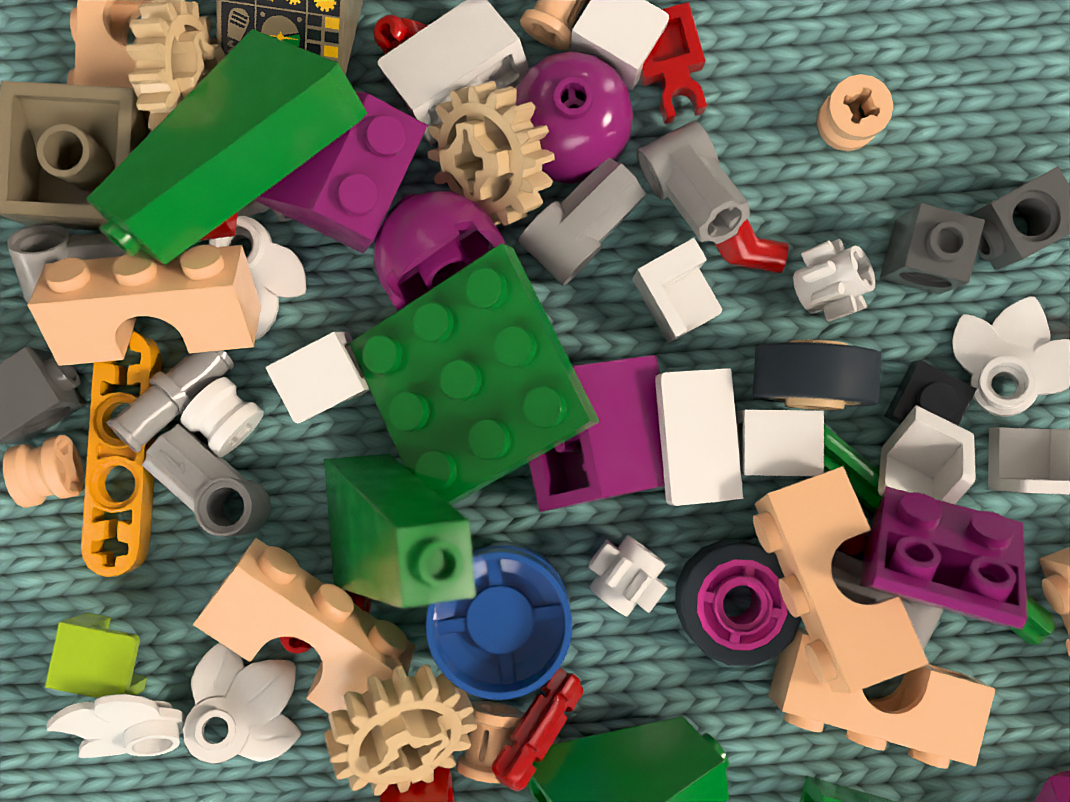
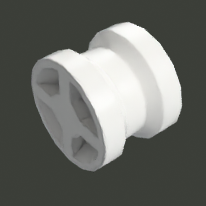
(221, 416)

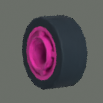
(699, 597)

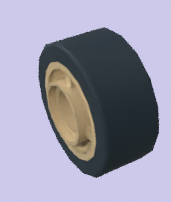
(817, 374)

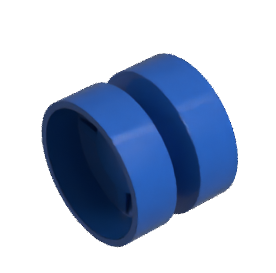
(509, 633)

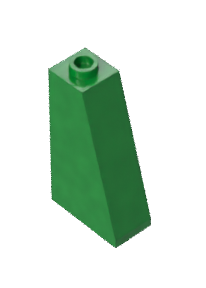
(225, 145)
(395, 534)

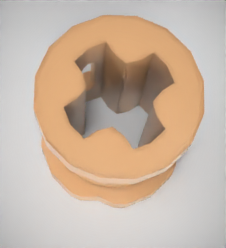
(552, 21)
(494, 726)

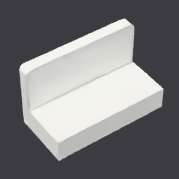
(452, 53)
(698, 436)

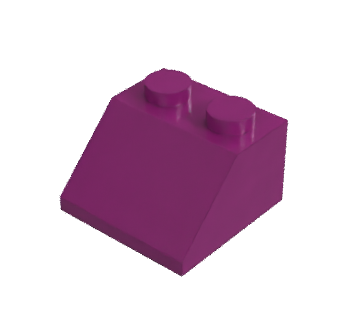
(353, 179)

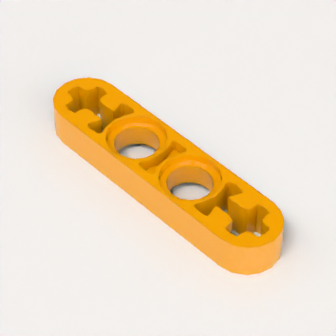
(108, 452)

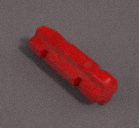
(537, 730)

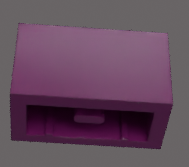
(617, 453)
(947, 558)

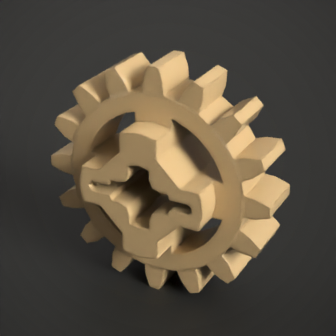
(170, 55)
(491, 151)
(399, 730)

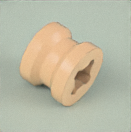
(842, 123)
(43, 471)

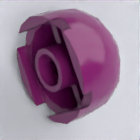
(591, 131)
(430, 241)

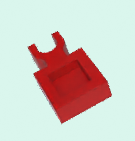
(672, 61)

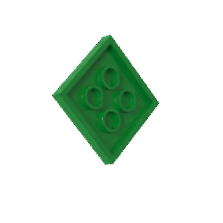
(473, 378)

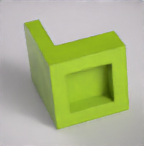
(94, 659)

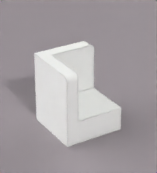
(620, 34)
(677, 290)
(318, 376)
(780, 442)
(928, 457)
(1029, 460)

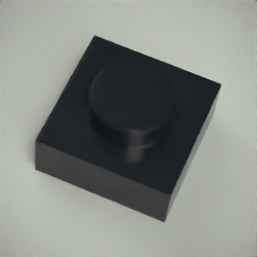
(932, 391)

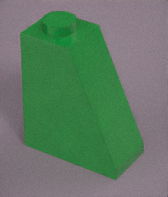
(634, 764)

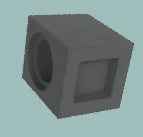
(1047, 213)
(932, 249)
(35, 394)

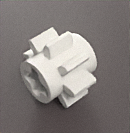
(834, 279)
(627, 576)

